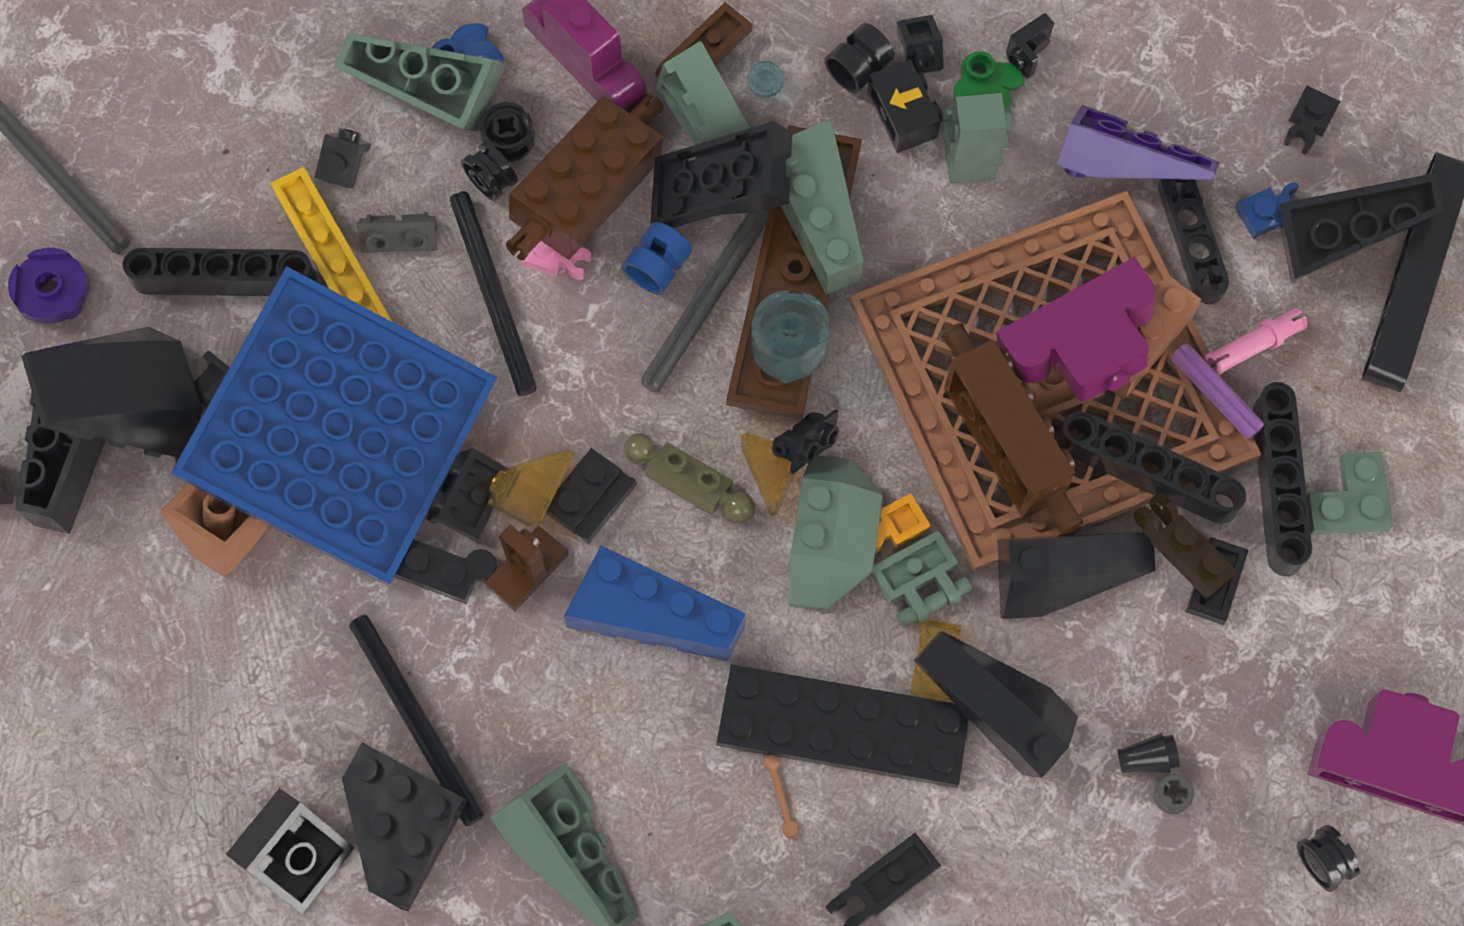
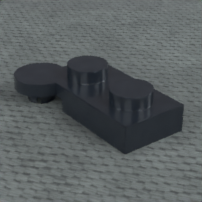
(444, 571)

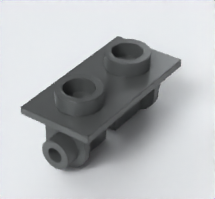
(385, 234)

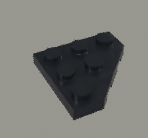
(397, 823)

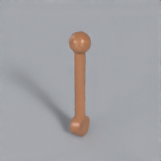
(790, 828)

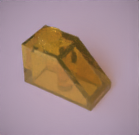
(529, 487)

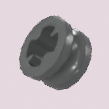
(1182, 785)

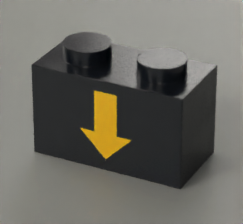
(904, 105)

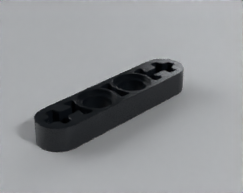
(1197, 233)

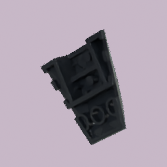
(119, 389)

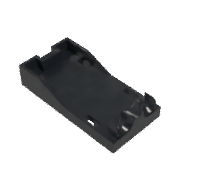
(727, 177)

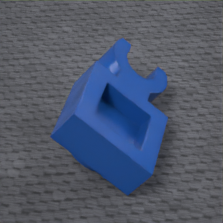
(1260, 210)

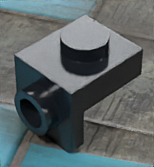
(341, 157)

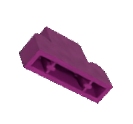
(586, 49)
(1086, 333)
(1397, 755)

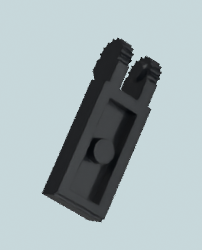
(887, 880)

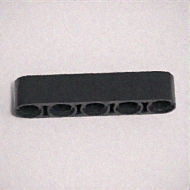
(204, 263)
(1170, 464)
(1279, 496)

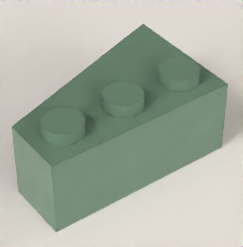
(699, 96)
(975, 136)

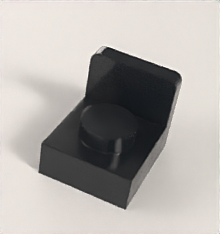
(1028, 42)
(922, 43)

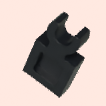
(1311, 117)

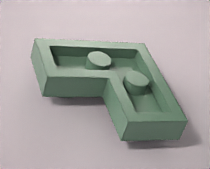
(1361, 504)

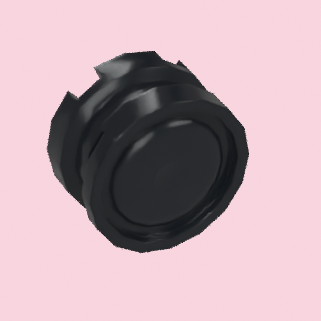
(508, 130)
(489, 171)
(1328, 858)

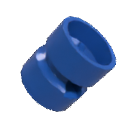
(654, 262)

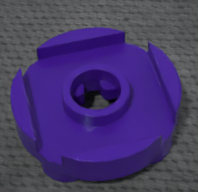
(51, 307)

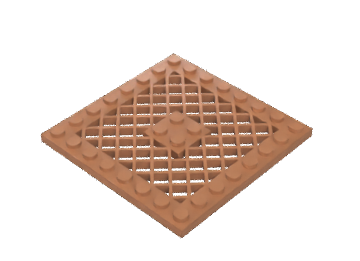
(983, 268)

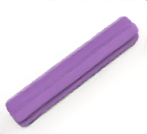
(1217, 391)

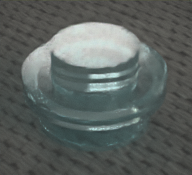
(765, 79)

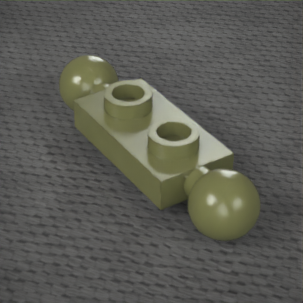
(689, 478)

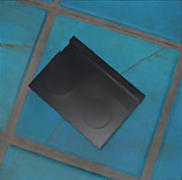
(590, 495)

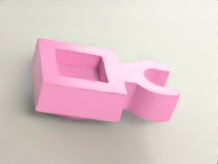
(549, 261)

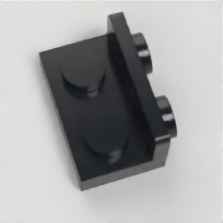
(466, 494)

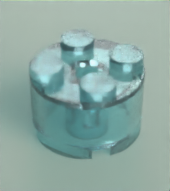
(790, 314)

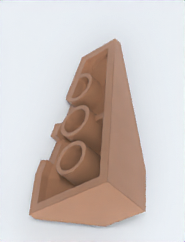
(212, 529)

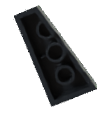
(1345, 222)
(54, 475)

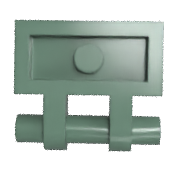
(915, 568)

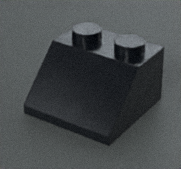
(290, 850)

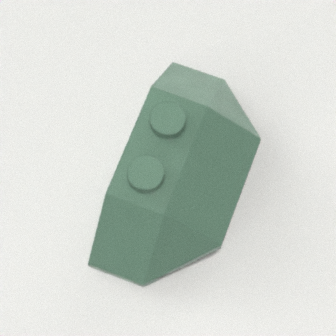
(833, 533)

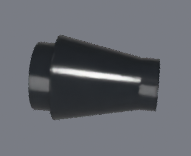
(1153, 754)

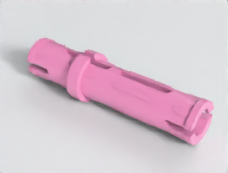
(1268, 335)

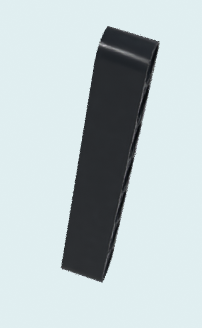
(1415, 283)

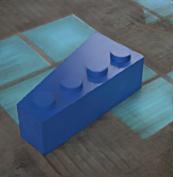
(646, 606)

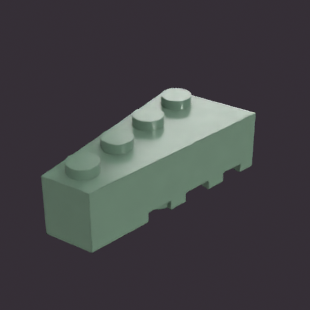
(432, 79)
(822, 209)

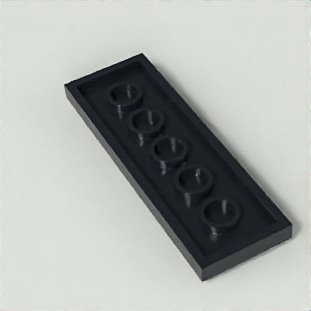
(843, 726)

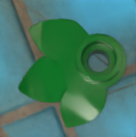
(998, 77)

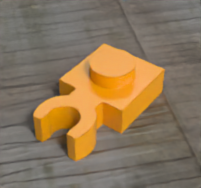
(901, 522)

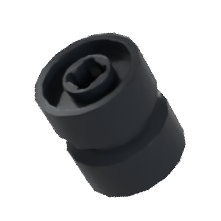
(861, 55)

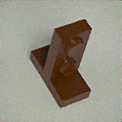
(527, 564)

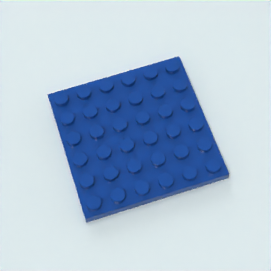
(335, 426)

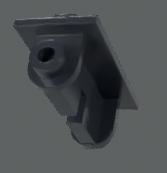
(807, 439)

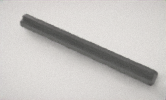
(62, 181)
(704, 300)

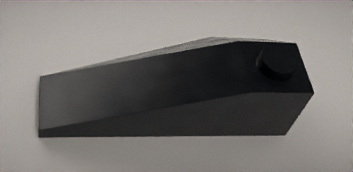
(1059, 571)
(1006, 705)

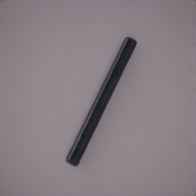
(493, 294)
(414, 715)

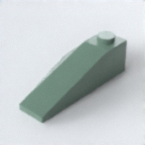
(557, 839)

